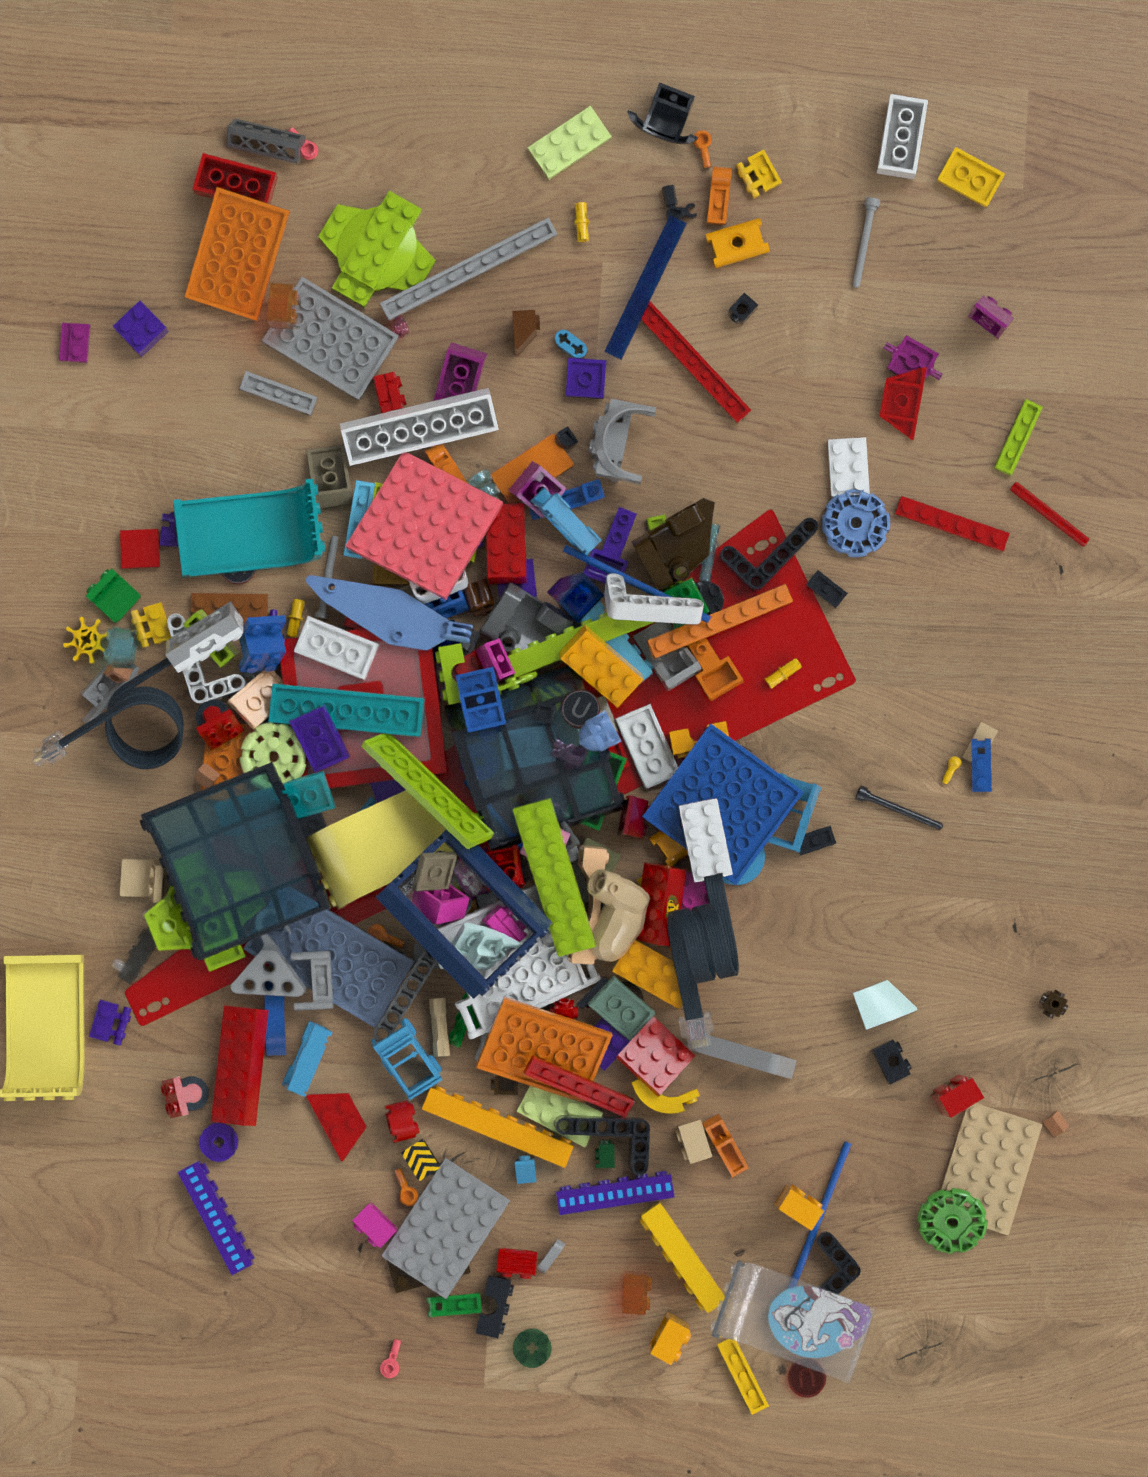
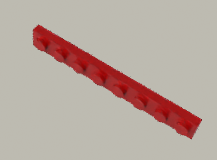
(695, 363)

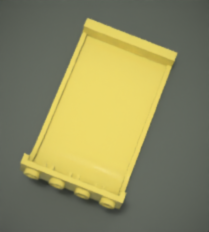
(44, 1027)

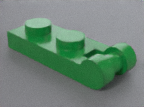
(455, 1304)

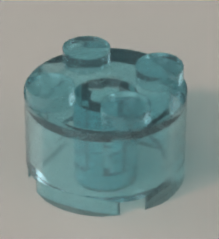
(121, 647)

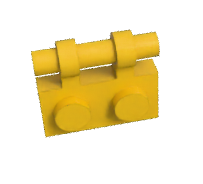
(763, 170)
(157, 622)

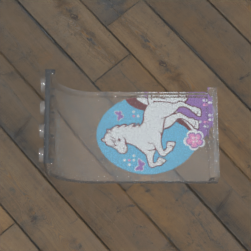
(793, 1320)

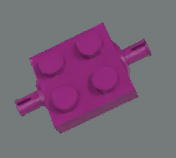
(911, 356)

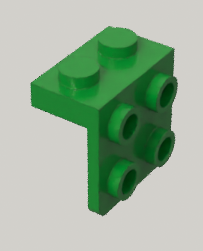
(113, 595)

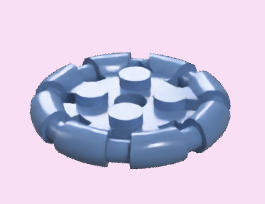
(852, 534)

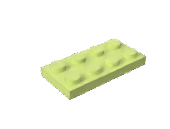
(569, 142)
(546, 1106)

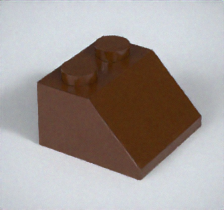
(525, 328)

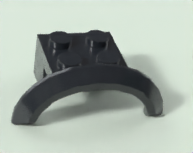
(667, 115)

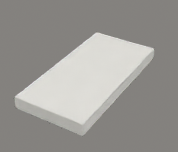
(336, 647)
(647, 746)

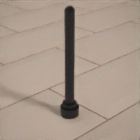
(864, 794)

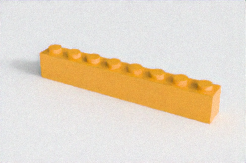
(498, 1127)

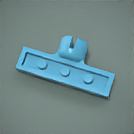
(361, 501)

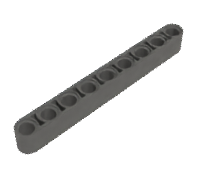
(409, 993)

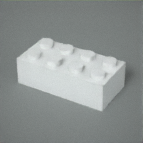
(902, 136)

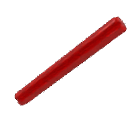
(1049, 514)

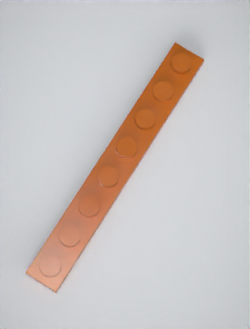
(720, 621)

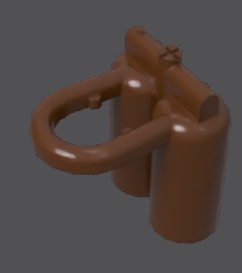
(479, 597)

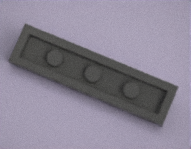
(261, 133)

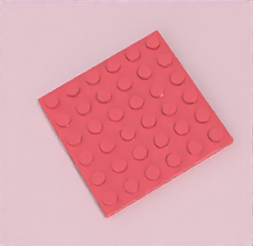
(424, 525)

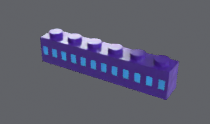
(614, 1194)
(216, 1218)

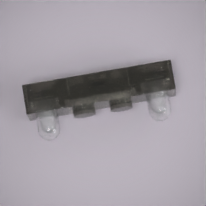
(138, 957)

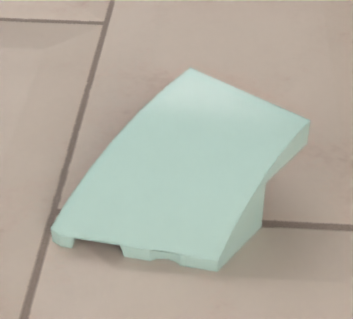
(482, 945)
(881, 1004)

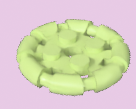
(271, 744)

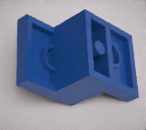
(262, 644)
(480, 699)

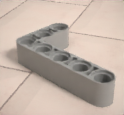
(749, 1057)

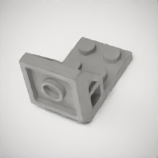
(670, 668)

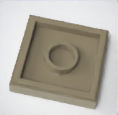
(434, 871)

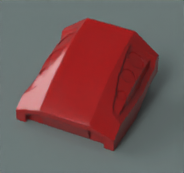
(510, 863)

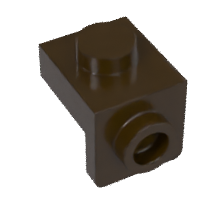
(504, 1086)

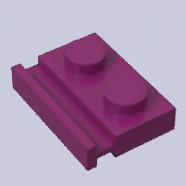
(74, 342)

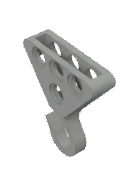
(259, 974)

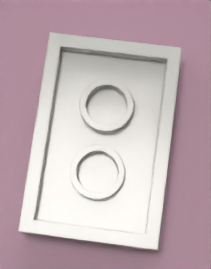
(848, 465)

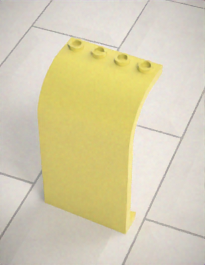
(373, 846)

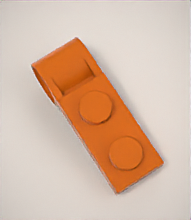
(719, 195)
(442, 460)

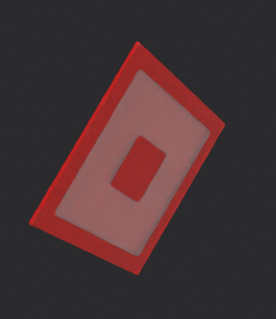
(392, 672)

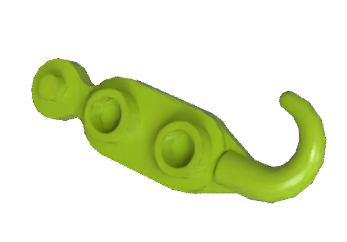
(513, 683)

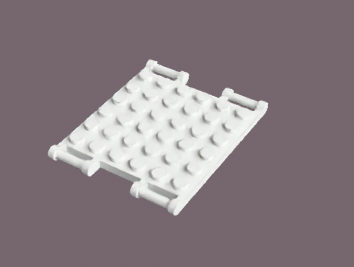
(533, 980)

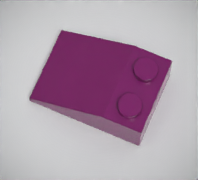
(991, 316)
(460, 371)

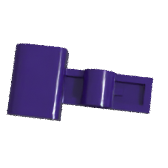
(613, 546)

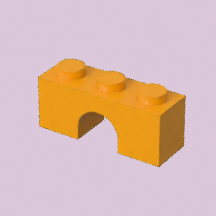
(682, 743)

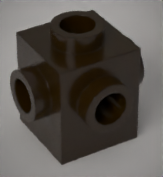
(1046, 1004)

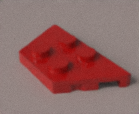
(903, 400)
(339, 1120)

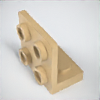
(141, 878)

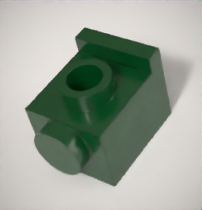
(605, 1154)

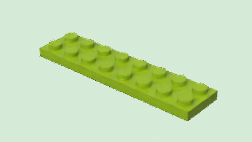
(427, 790)
(554, 877)

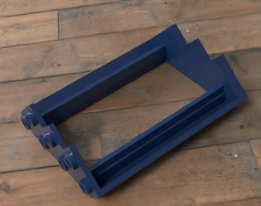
(437, 943)

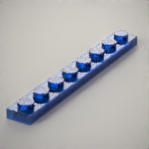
(645, 287)

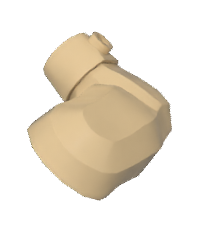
(620, 917)

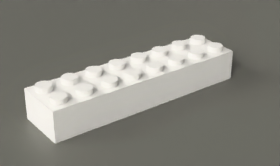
(419, 426)

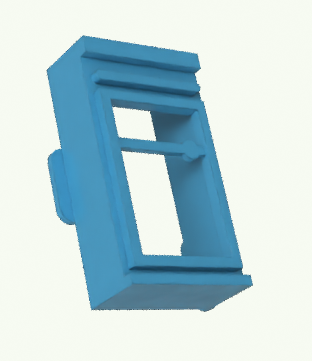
(565, 521)
(810, 796)
(398, 1041)
(307, 1059)

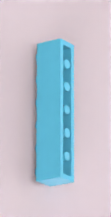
(622, 646)

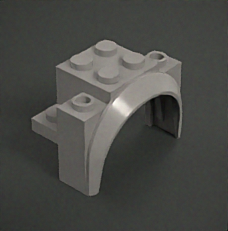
(611, 440)

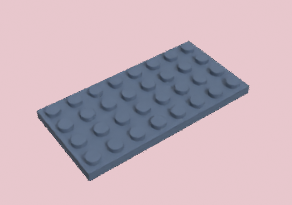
(363, 967)

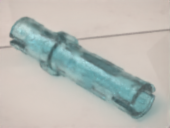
(707, 564)

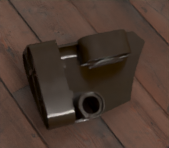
(677, 543)

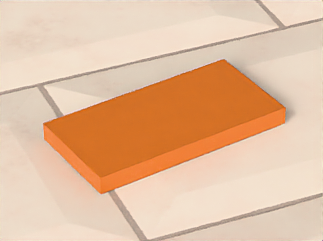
(545, 453)

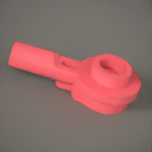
(308, 150)
(390, 1366)

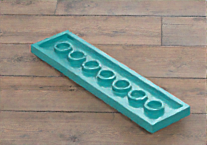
(350, 709)

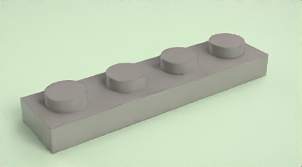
(278, 393)

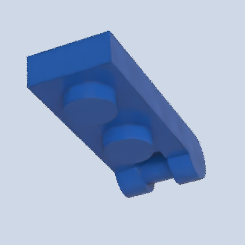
(981, 766)

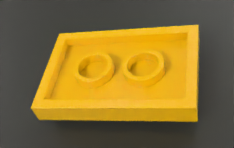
(970, 177)

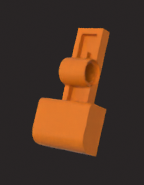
(717, 675)

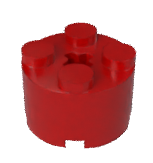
(401, 1121)

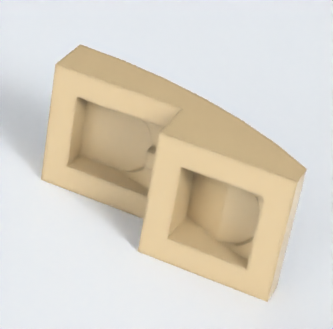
(982, 732)

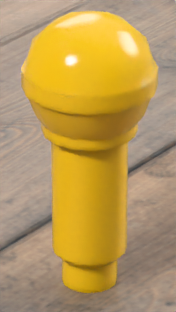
(953, 763)

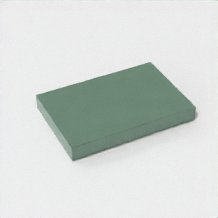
(621, 1008)

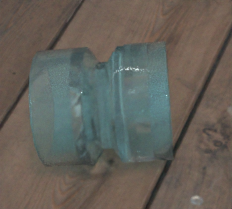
(484, 477)

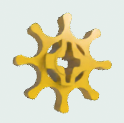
(80, 635)

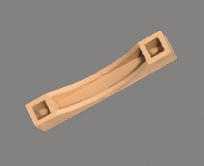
(589, 860)

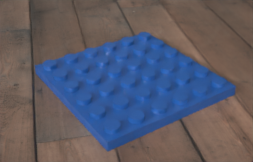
(748, 792)

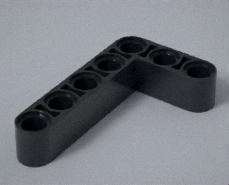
(772, 559)
(611, 1130)
(841, 1264)

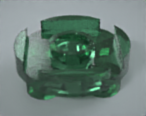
(523, 1354)

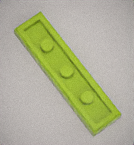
(1018, 437)

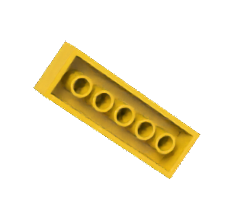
(683, 1257)

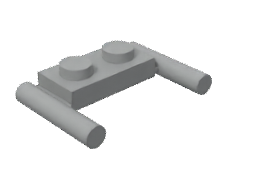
(321, 980)

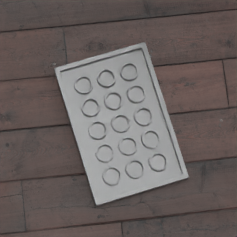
(333, 340)
(446, 1228)

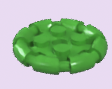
(948, 1210)

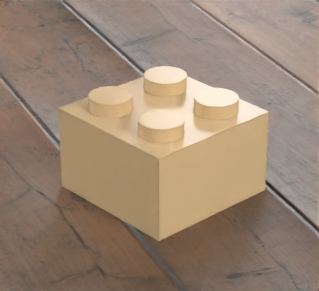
(694, 1141)

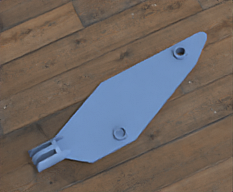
(389, 613)

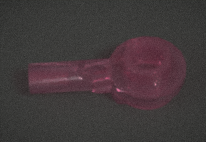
(400, 326)

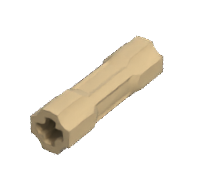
(439, 1027)

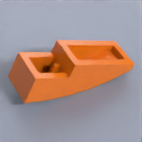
(725, 1145)

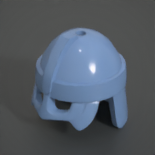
(598, 733)

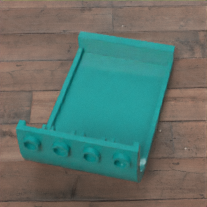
(249, 531)

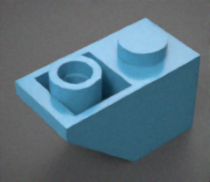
(525, 1169)

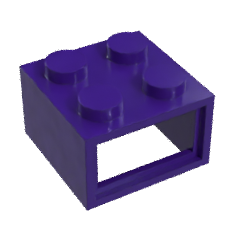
(140, 328)

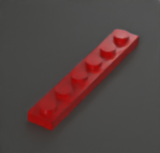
(952, 523)
(579, 1086)

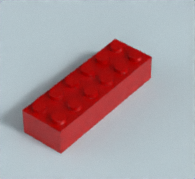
(239, 1065)

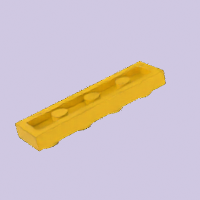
(743, 1375)

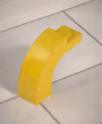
(663, 1103)

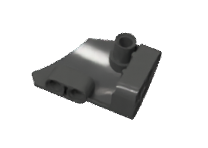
(524, 619)

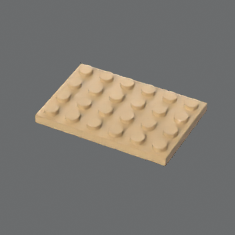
(992, 1162)

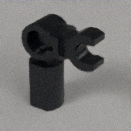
(670, 201)

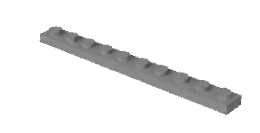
(468, 269)

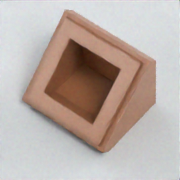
(206, 776)
(1056, 1124)

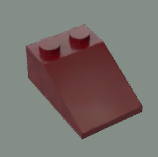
(631, 819)

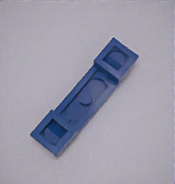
(580, 496)
(276, 1023)

